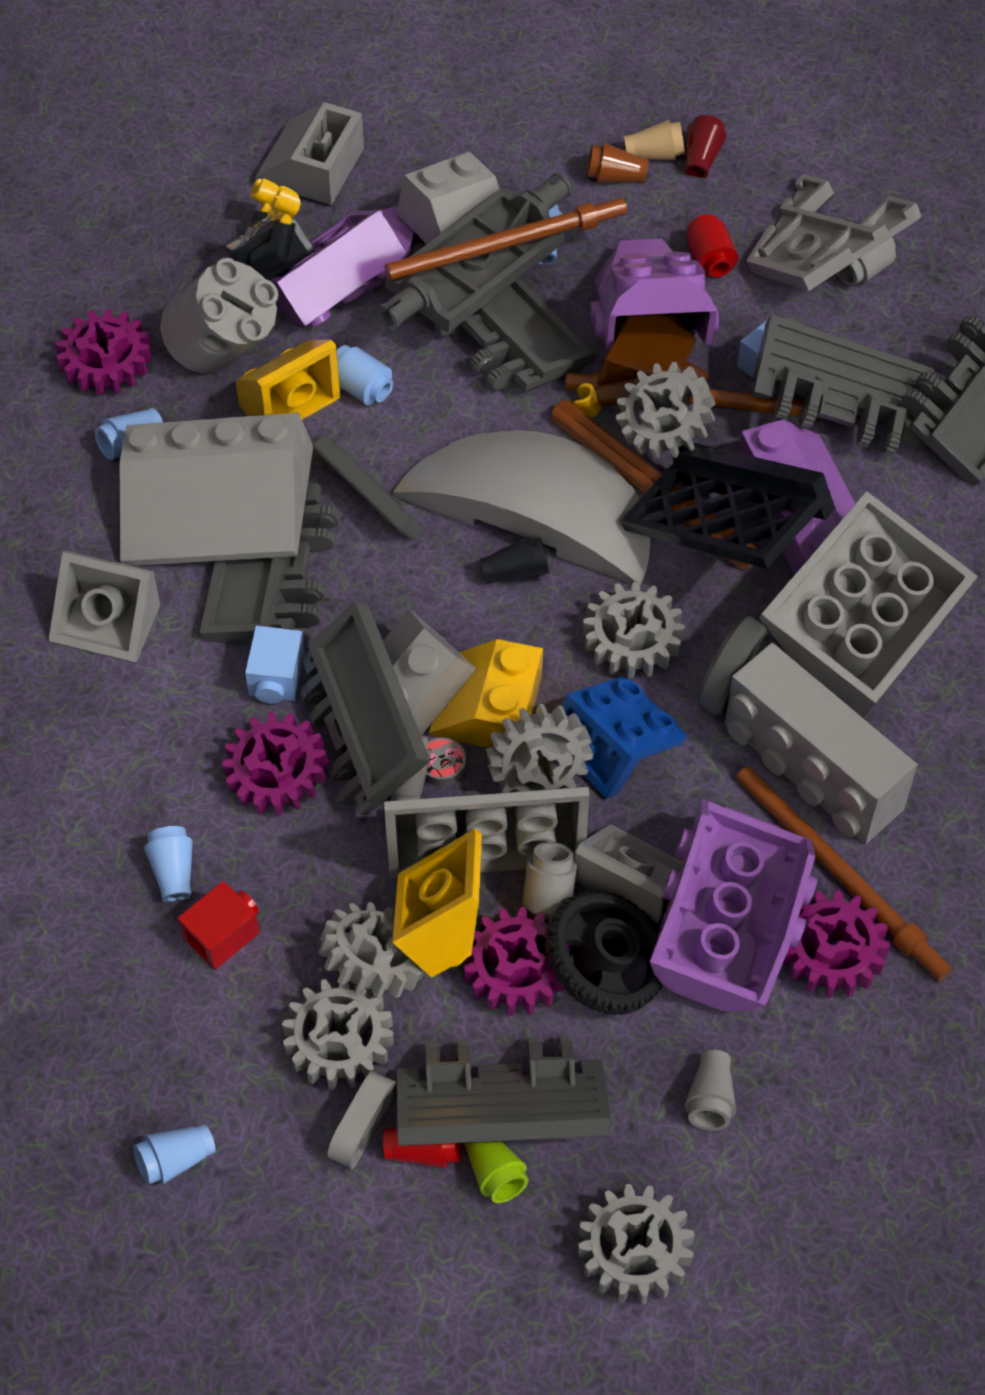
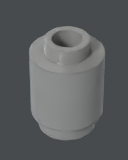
(869, 264)
(548, 878)

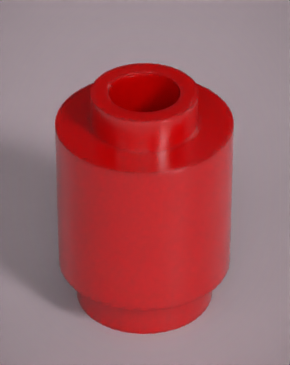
(711, 245)

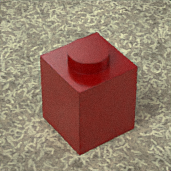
(220, 924)

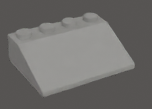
(213, 489)
(866, 603)
(508, 823)

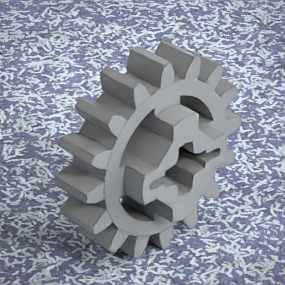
(666, 414)
(645, 642)
(562, 744)
(363, 951)
(344, 1011)
(652, 1258)

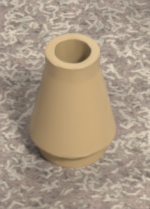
(657, 142)

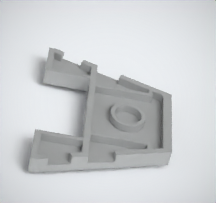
(812, 246)

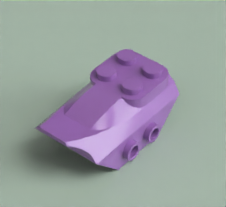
(650, 279)
(732, 908)

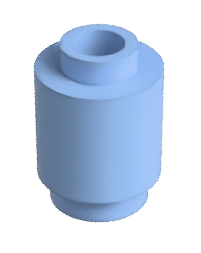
(363, 375)

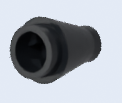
(516, 563)

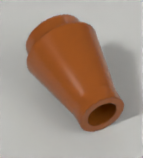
(615, 165)

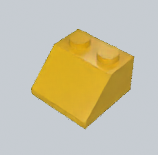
(294, 382)
(502, 684)
(439, 905)

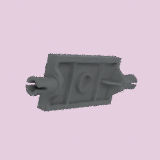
(461, 288)

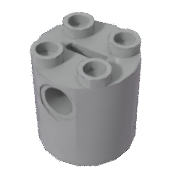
(219, 316)

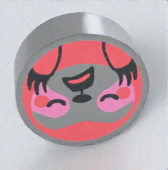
(446, 762)

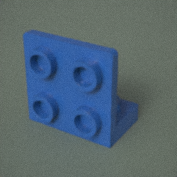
(622, 730)

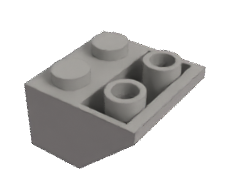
(316, 152)

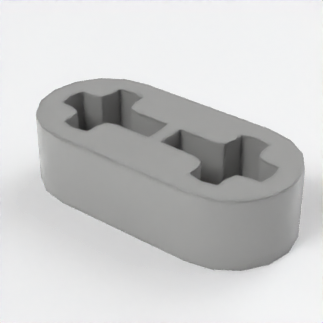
(361, 1119)

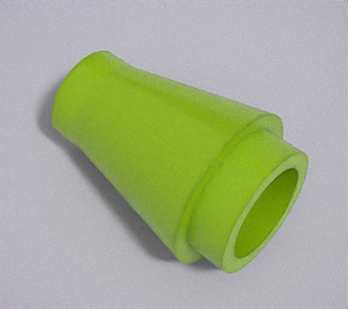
(497, 1170)

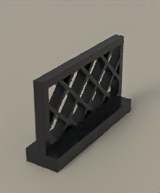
(739, 480)

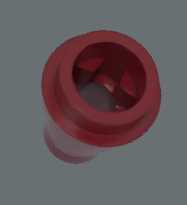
(703, 144)

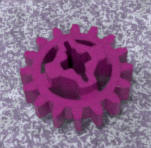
(88, 364)
(291, 746)
(839, 921)
(504, 942)

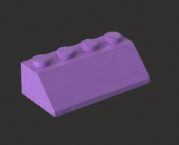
(801, 448)

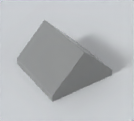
(103, 606)
(626, 867)

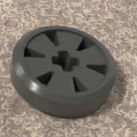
(739, 647)

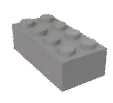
(818, 744)

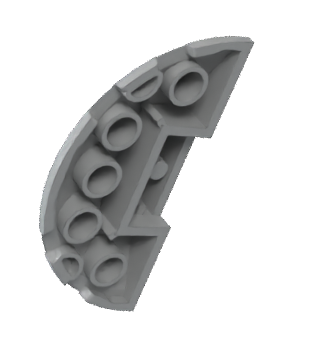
(536, 490)

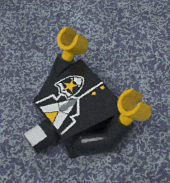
(274, 238)

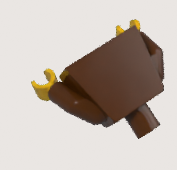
(640, 345)

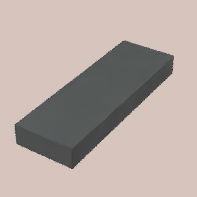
(369, 487)

